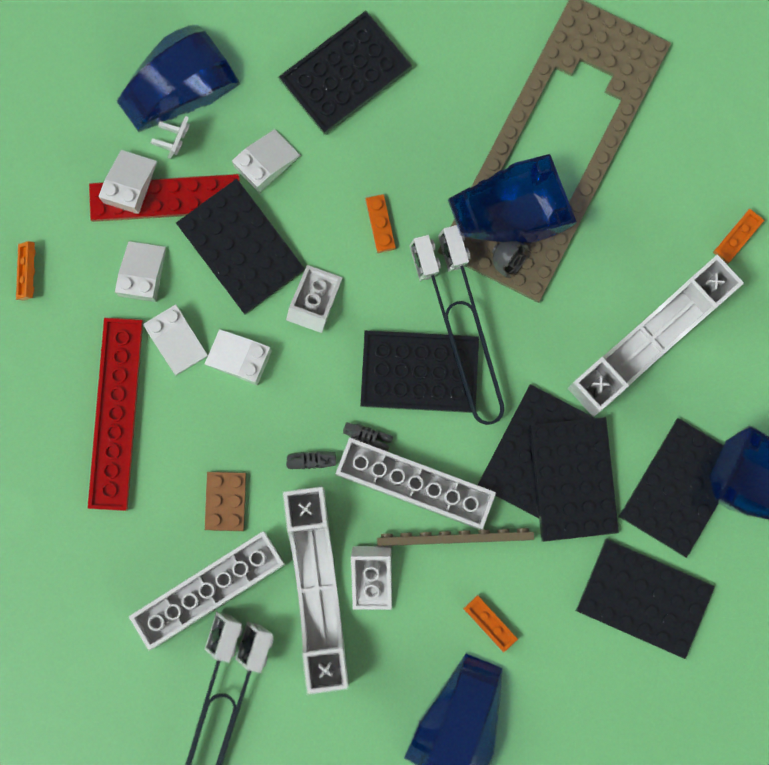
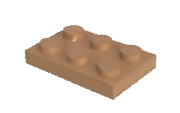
(225, 501)

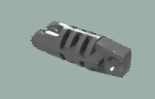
(367, 435)
(311, 460)

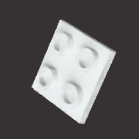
(180, 131)

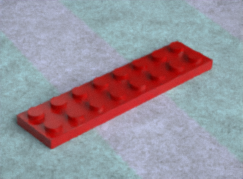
(163, 198)

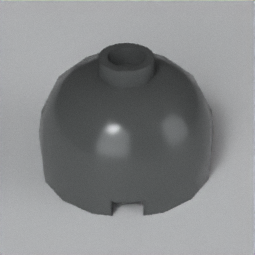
(509, 257)

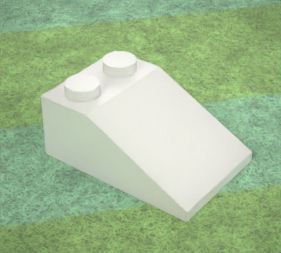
(265, 160)
(127, 181)
(140, 271)
(314, 299)
(175, 339)
(238, 356)
(371, 577)

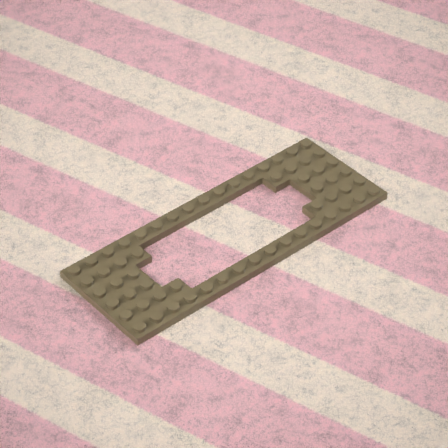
(607, 45)

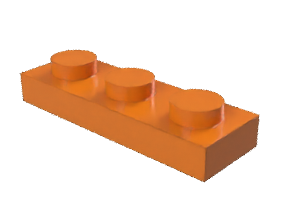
(380, 223)
(738, 236)
(25, 270)
(490, 623)

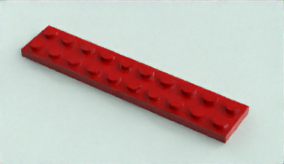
(115, 414)

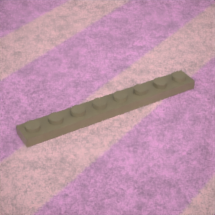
(464, 537)

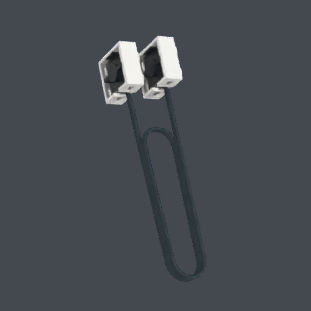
(456, 258)
(252, 656)

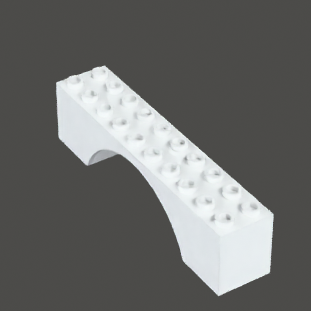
(655, 335)
(317, 590)

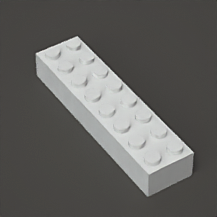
(415, 483)
(206, 590)

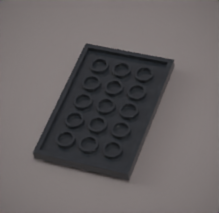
(345, 72)
(240, 246)
(418, 371)
(511, 466)
(573, 479)
(676, 489)
(645, 598)

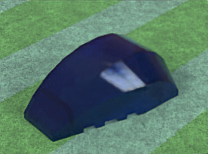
(177, 78)
(515, 204)
(742, 474)
(461, 718)

